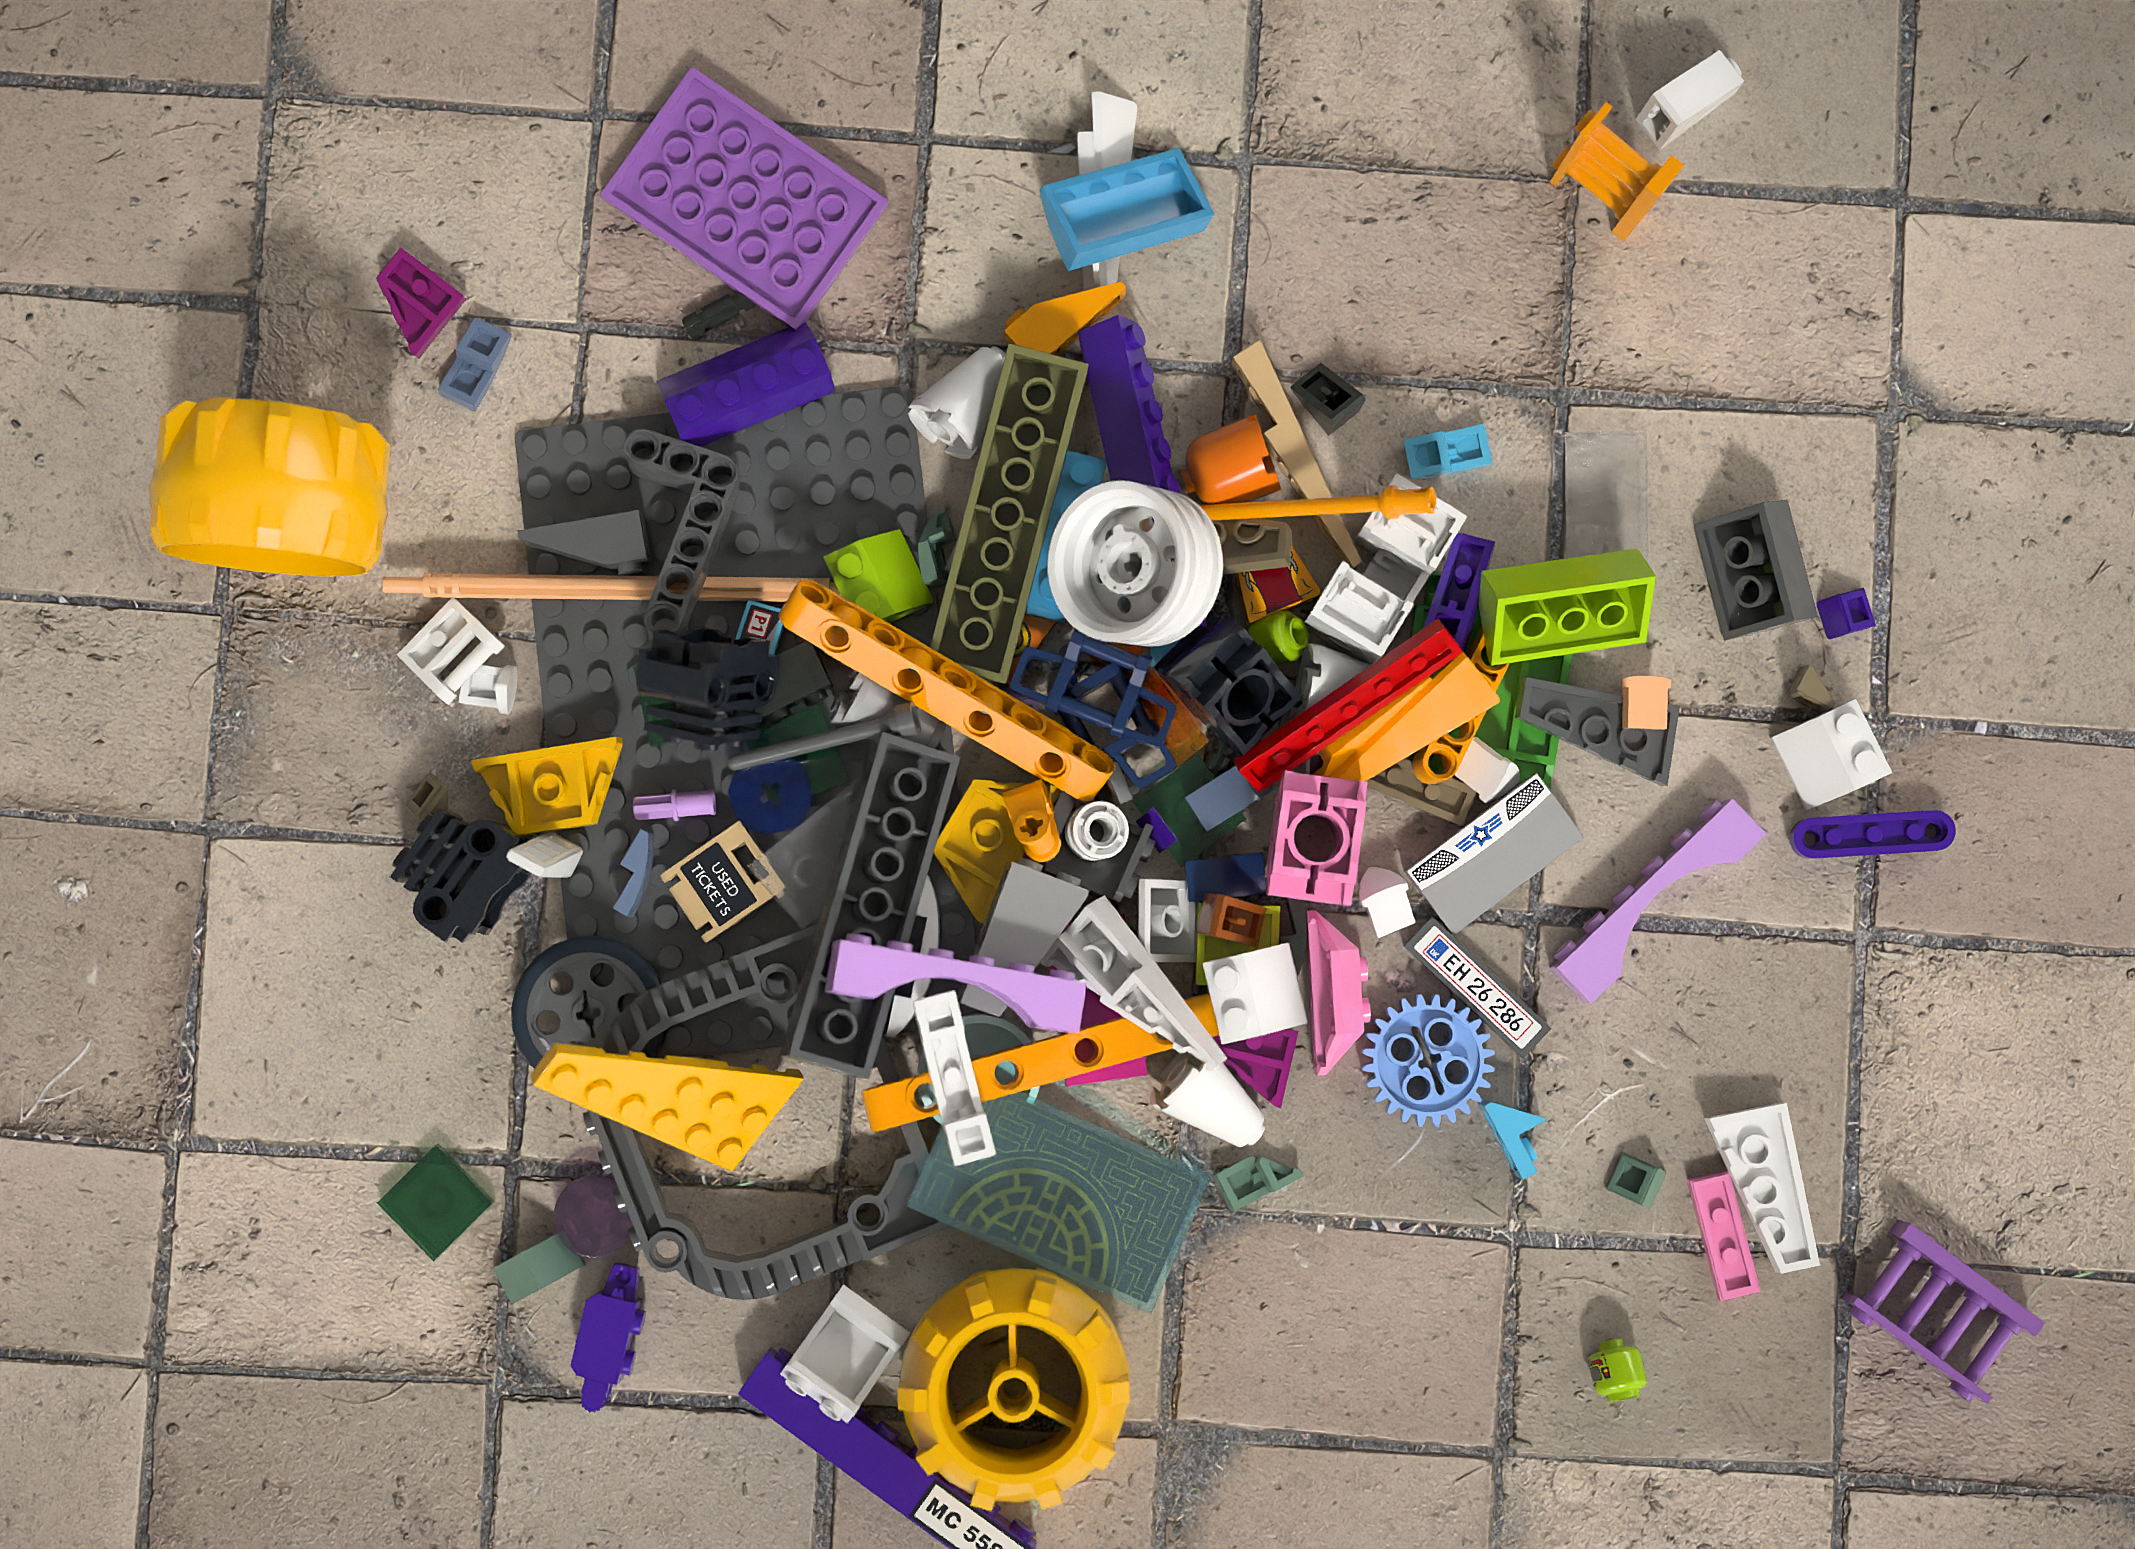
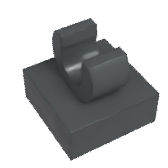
(1116, 789)

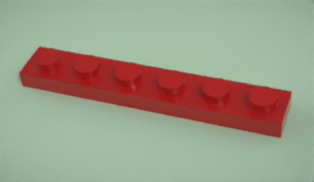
(1348, 705)

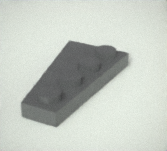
(1594, 724)

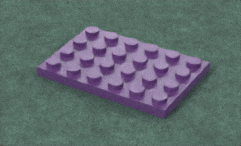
(744, 199)

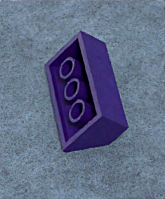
(746, 385)

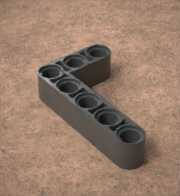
(691, 529)

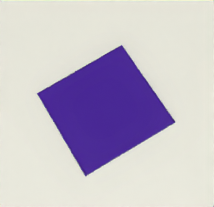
(1160, 828)

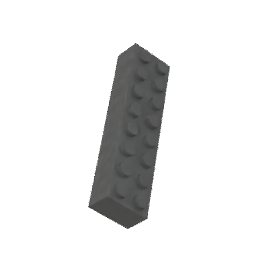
(871, 895)

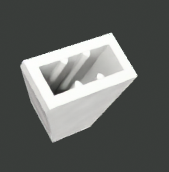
(1689, 98)

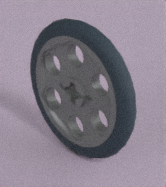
(578, 958)

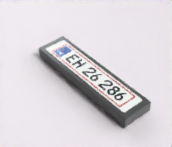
(1477, 987)

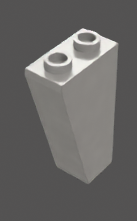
(1022, 923)

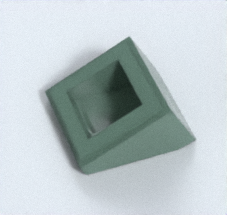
(1636, 1180)

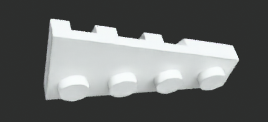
(1767, 1174)

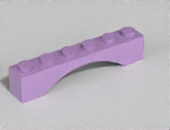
(1597, 956)
(1039, 1000)

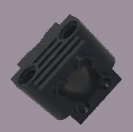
(1228, 682)
(706, 686)
(456, 867)

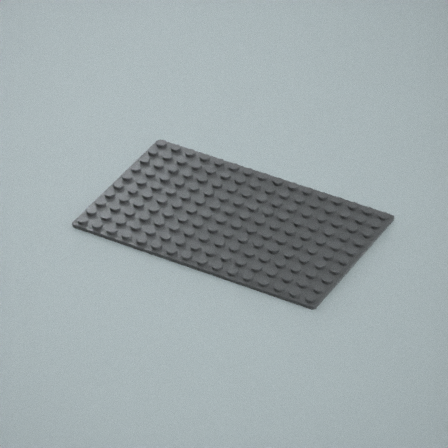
(805, 490)

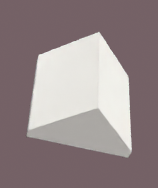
(1166, 920)

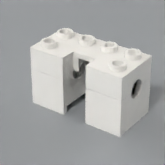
(1367, 610)

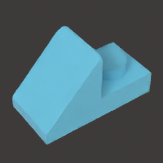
(1506, 1126)

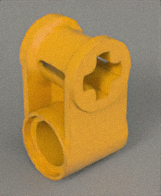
(1033, 820)

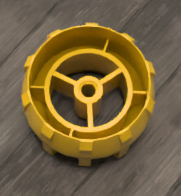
(269, 488)
(942, 1436)

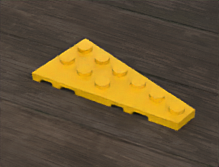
(678, 1100)

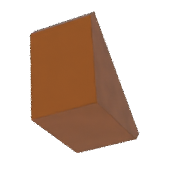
(1231, 919)

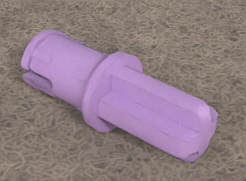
(674, 805)

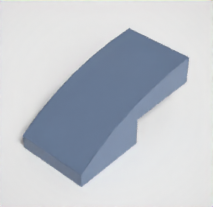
(475, 365)
(1223, 798)
(640, 861)

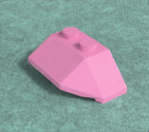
(1334, 992)

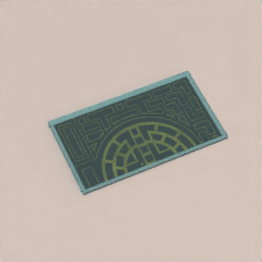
(1067, 1198)

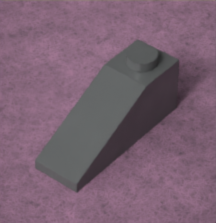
(605, 541)

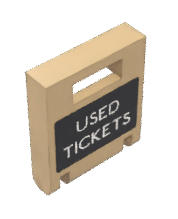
(715, 883)

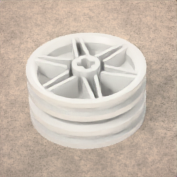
(1135, 564)

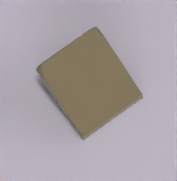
(1810, 691)

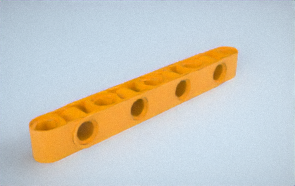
(946, 690)
(1034, 1065)

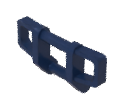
(1115, 675)
(1059, 701)

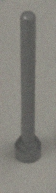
(902, 721)

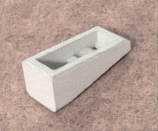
(547, 856)

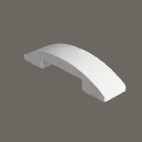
(903, 1006)
(953, 1078)

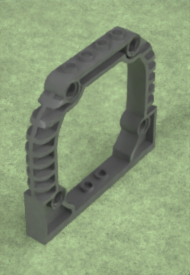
(639, 1193)

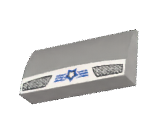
(1494, 853)

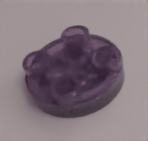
(590, 1219)

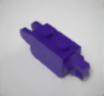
(606, 1336)

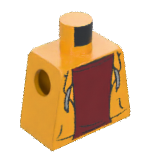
(1275, 589)

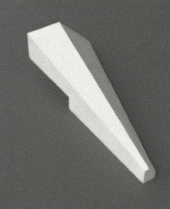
(1122, 972)

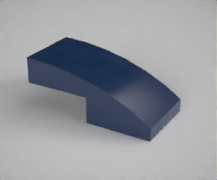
(1225, 875)

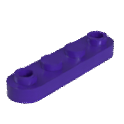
(1872, 834)

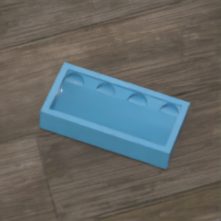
(1124, 208)

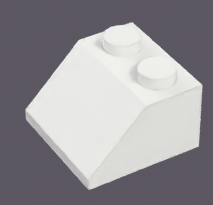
(1831, 754)
(1255, 993)

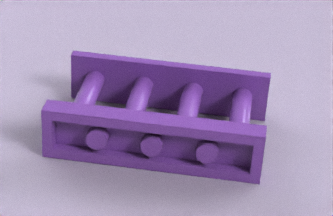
(1978, 1296)

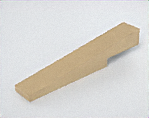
(1289, 446)

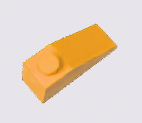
(1055, 323)

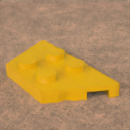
(552, 785)
(980, 843)

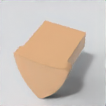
(1645, 702)

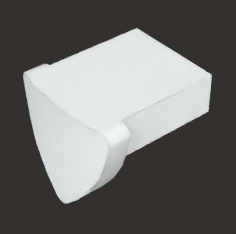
(491, 688)
(1487, 771)
(1385, 900)

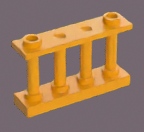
(1614, 171)

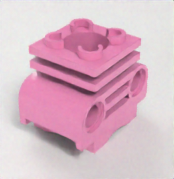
(1342, 808)

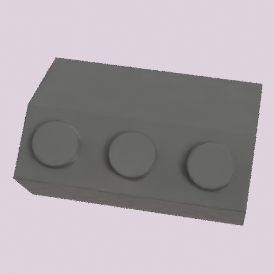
(1755, 569)

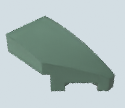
(930, 551)
(1252, 1179)

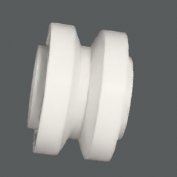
(1114, 826)

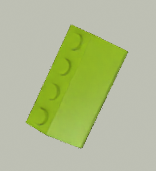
(1566, 606)

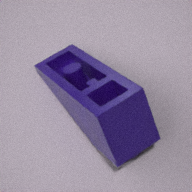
(1459, 586)

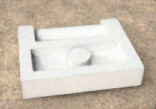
(442, 641)

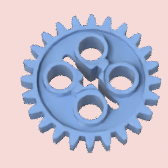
(1461, 1045)

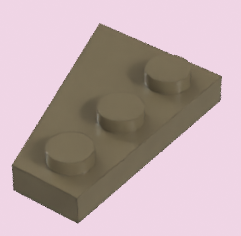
(1253, 544)

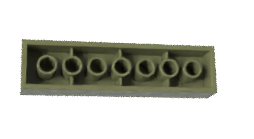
(1008, 511)

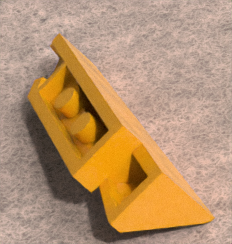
(1409, 722)

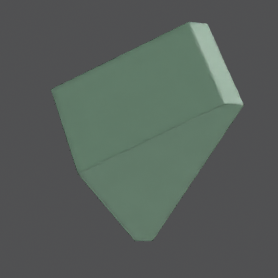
(536, 1268)

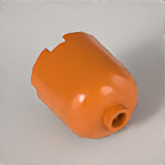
(1230, 464)

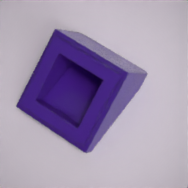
(1845, 613)

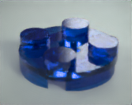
(771, 817)

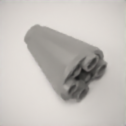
(869, 701)

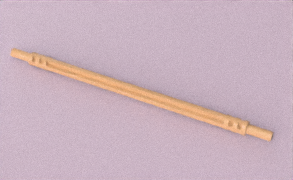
(590, 587)

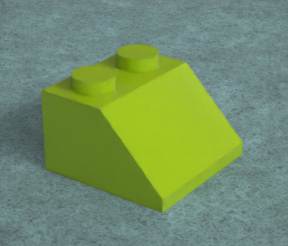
(880, 576)

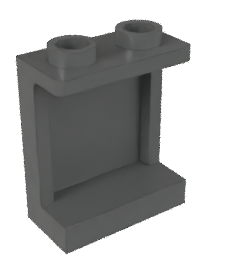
(1106, 876)

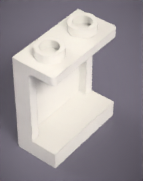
(844, 1355)

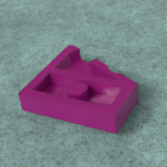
(418, 300)
(1262, 1062)

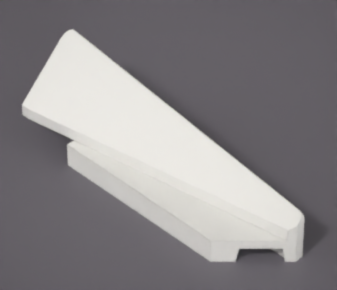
(1104, 147)

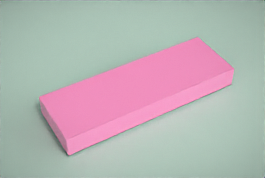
(1723, 1235)

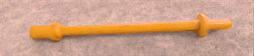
(1389, 502)

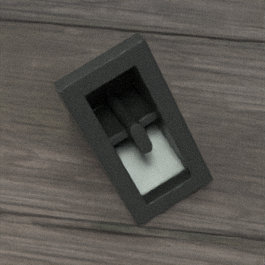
(1328, 398)

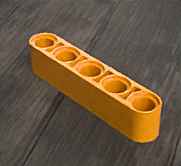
(1450, 749)

